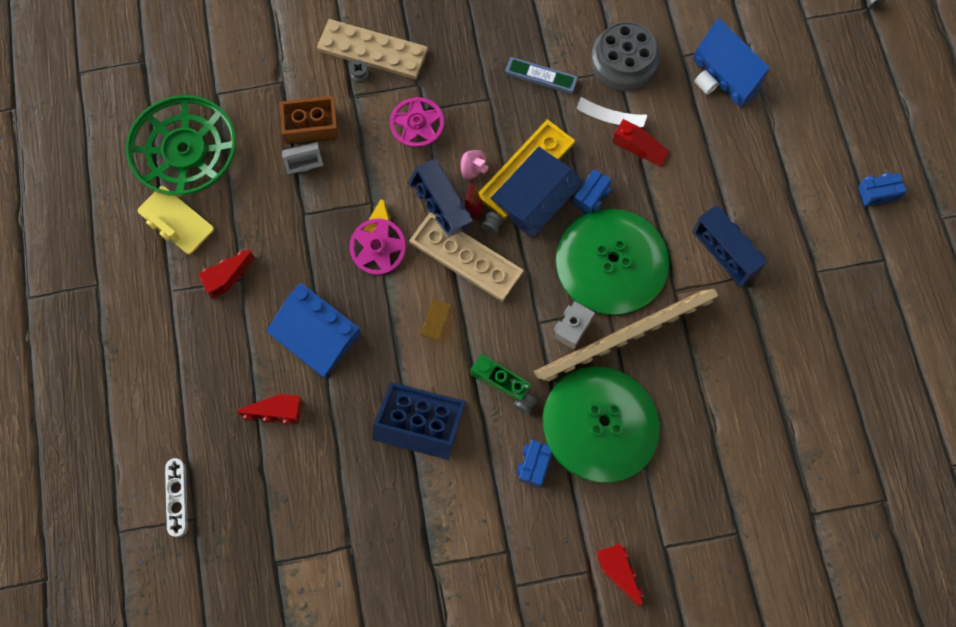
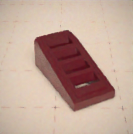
(473, 202)

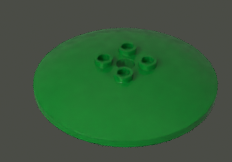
(608, 285)
(585, 445)

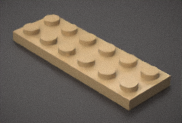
(373, 48)
(467, 258)

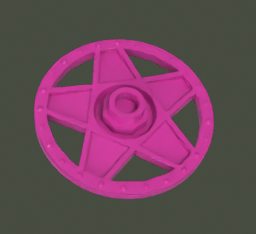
(417, 122)
(377, 246)

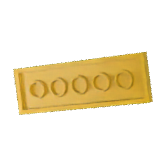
(548, 138)

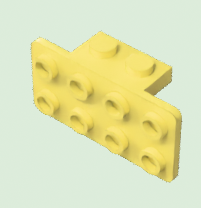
(175, 221)

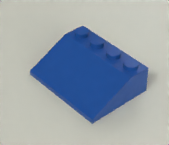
(731, 63)
(313, 330)

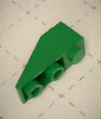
(499, 378)

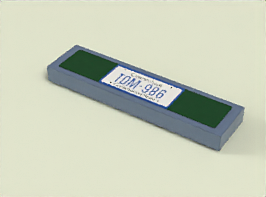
(541, 75)

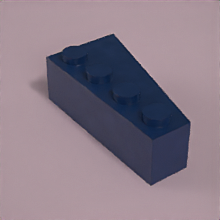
(440, 197)

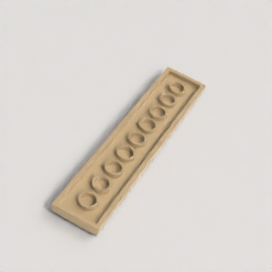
(621, 336)

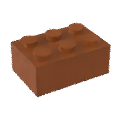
(309, 119)

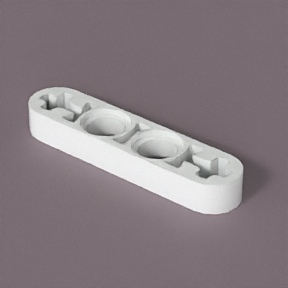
(172, 498)

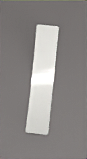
(609, 115)

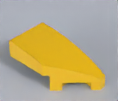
(379, 212)

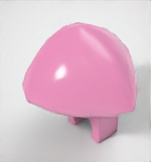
(473, 163)

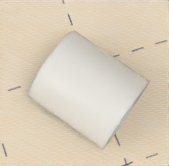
(706, 82)

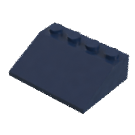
(536, 191)
(418, 420)

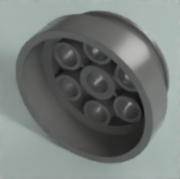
(615, 72)

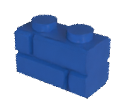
(882, 189)
(592, 191)
(535, 463)

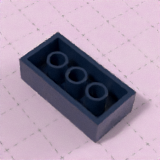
(729, 246)

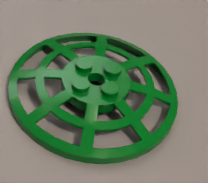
(175, 139)

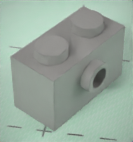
(302, 158)
(573, 325)

